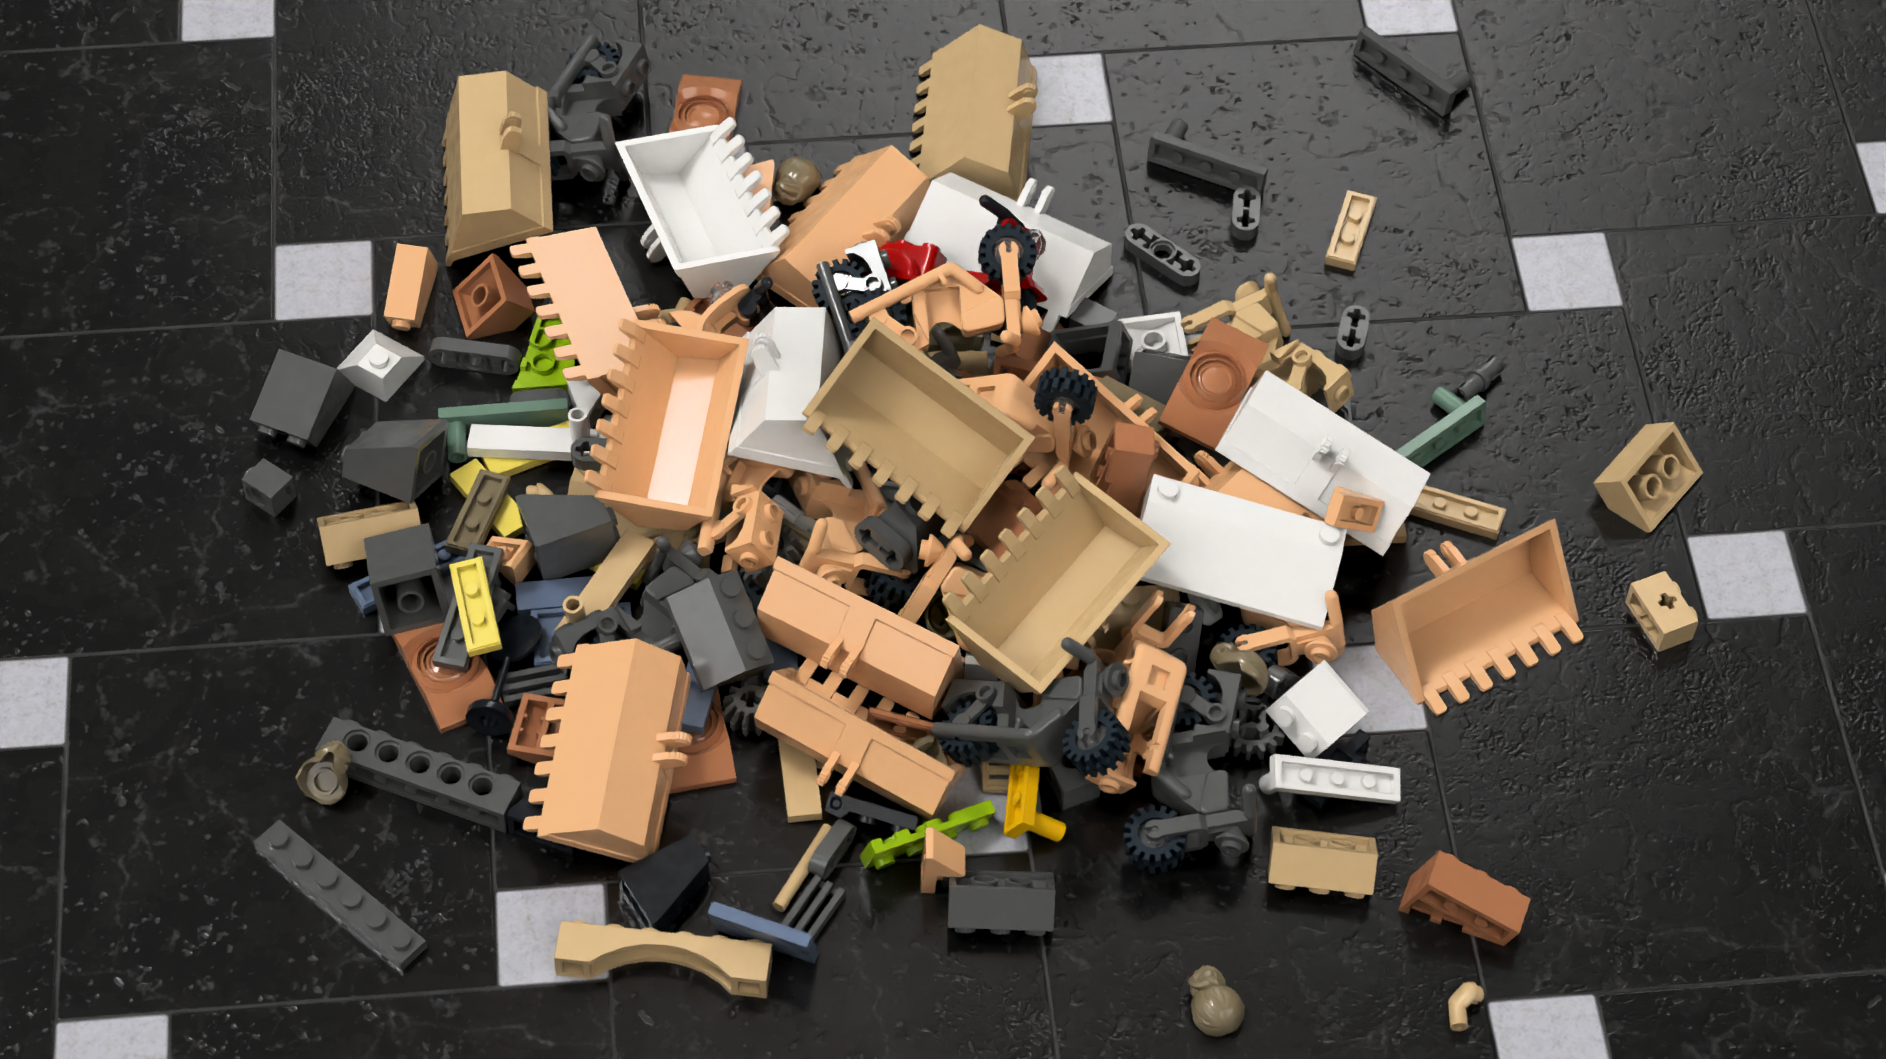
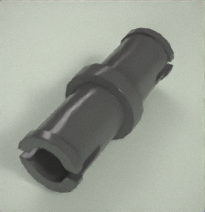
(1479, 378)

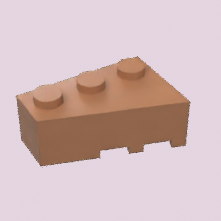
(1125, 463)
(1465, 897)

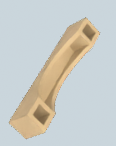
(591, 949)

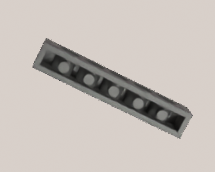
(430, 786)

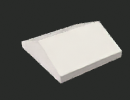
(1156, 332)

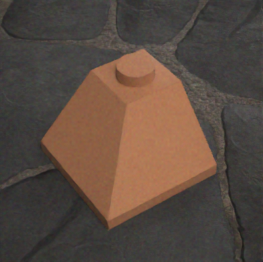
(492, 300)

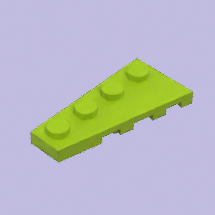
(903, 842)

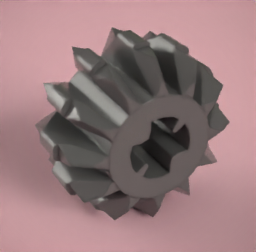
(742, 705)

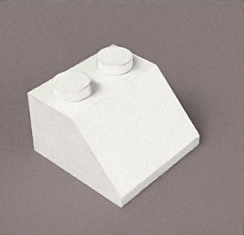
(1317, 710)

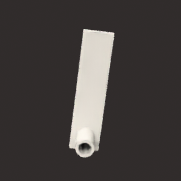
(529, 441)
(1332, 779)

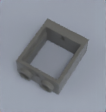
(1105, 337)

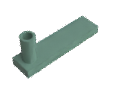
(525, 413)
(1458, 424)

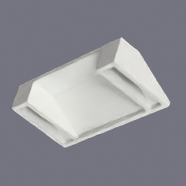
(1242, 552)

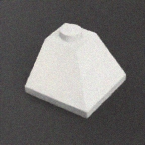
(380, 365)

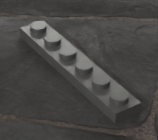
(340, 894)

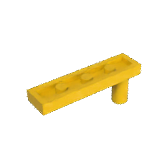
(1021, 806)

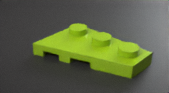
(539, 366)

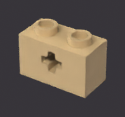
(1662, 611)

